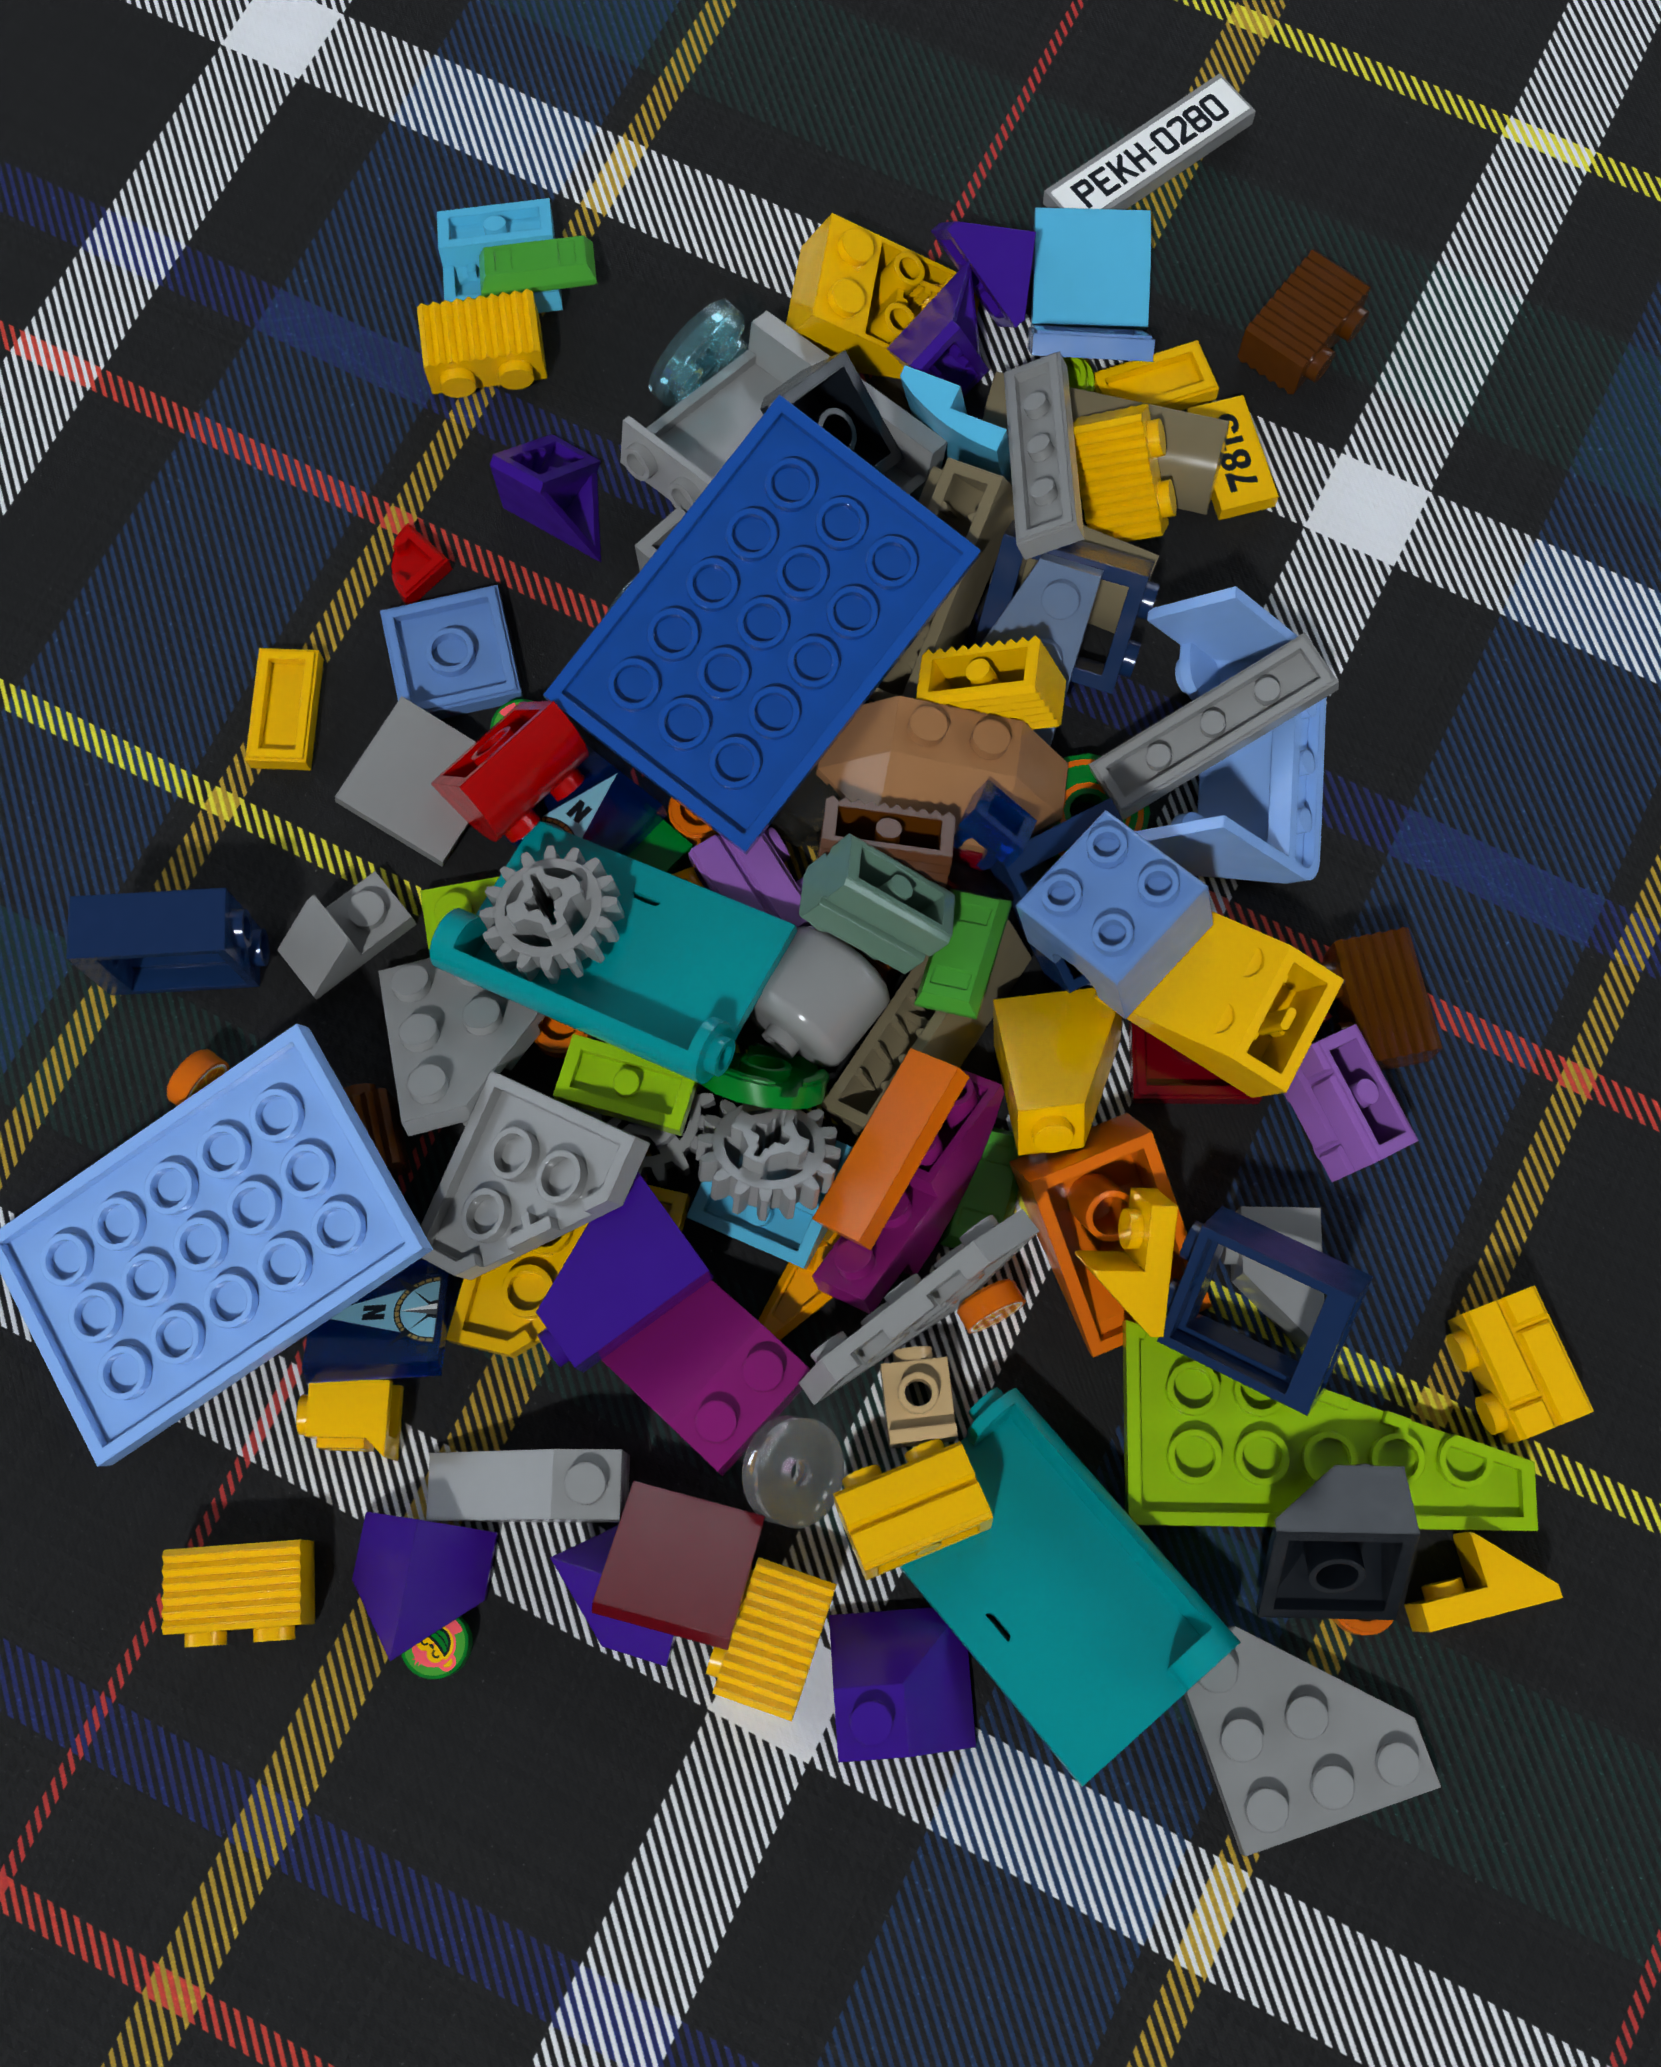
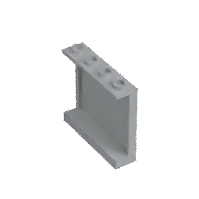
(702, 431)

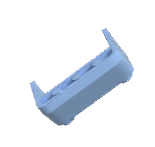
(1264, 801)

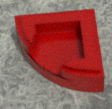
(416, 565)

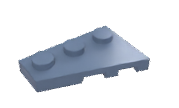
(1054, 607)

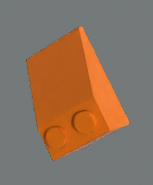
(1078, 1206)

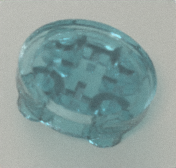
(698, 352)

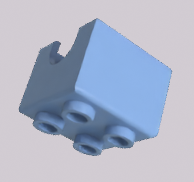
(1116, 912)

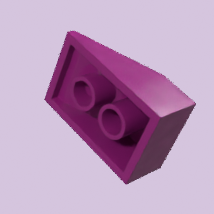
(710, 1373)

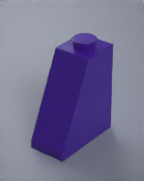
(618, 1280)

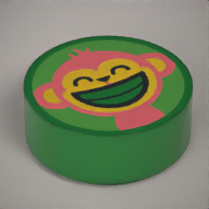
(441, 1652)

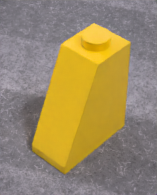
(1054, 1065)

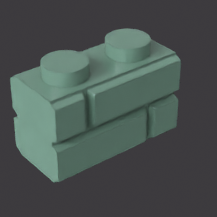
(877, 904)

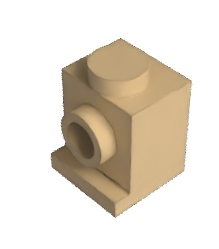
(913, 1424)

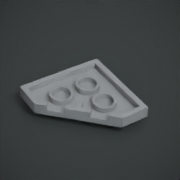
(447, 1041)
(524, 1178)
(918, 1303)
(1300, 1746)

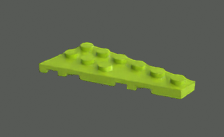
(1233, 1457)

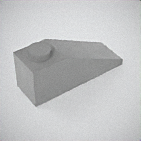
(528, 1486)

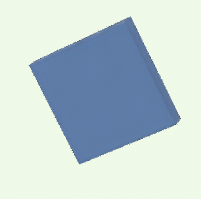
(1091, 343)
(453, 653)

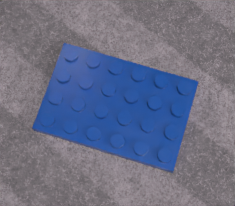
(762, 624)

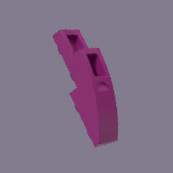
(924, 1209)

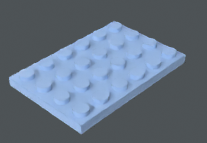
(207, 1245)

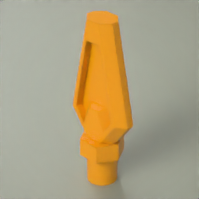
(797, 1294)

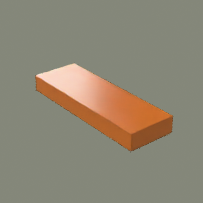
(890, 1148)

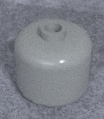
(820, 999)

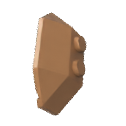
(939, 757)

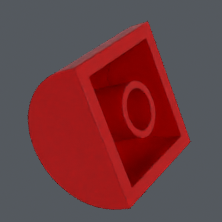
(513, 769)

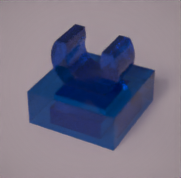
(996, 825)

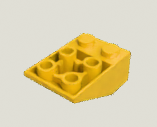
(860, 293)
(1241, 1007)

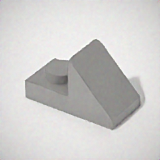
(339, 939)

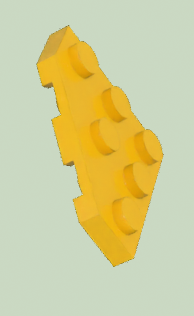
(501, 1305)

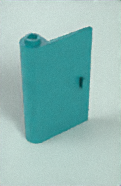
(670, 984)
(1089, 1602)

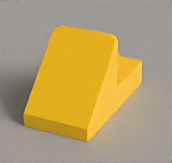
(1143, 1271)
(1494, 1582)

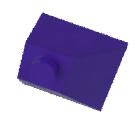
(899, 1685)

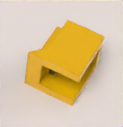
(353, 1416)

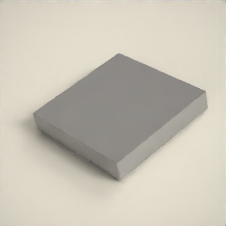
(395, 778)

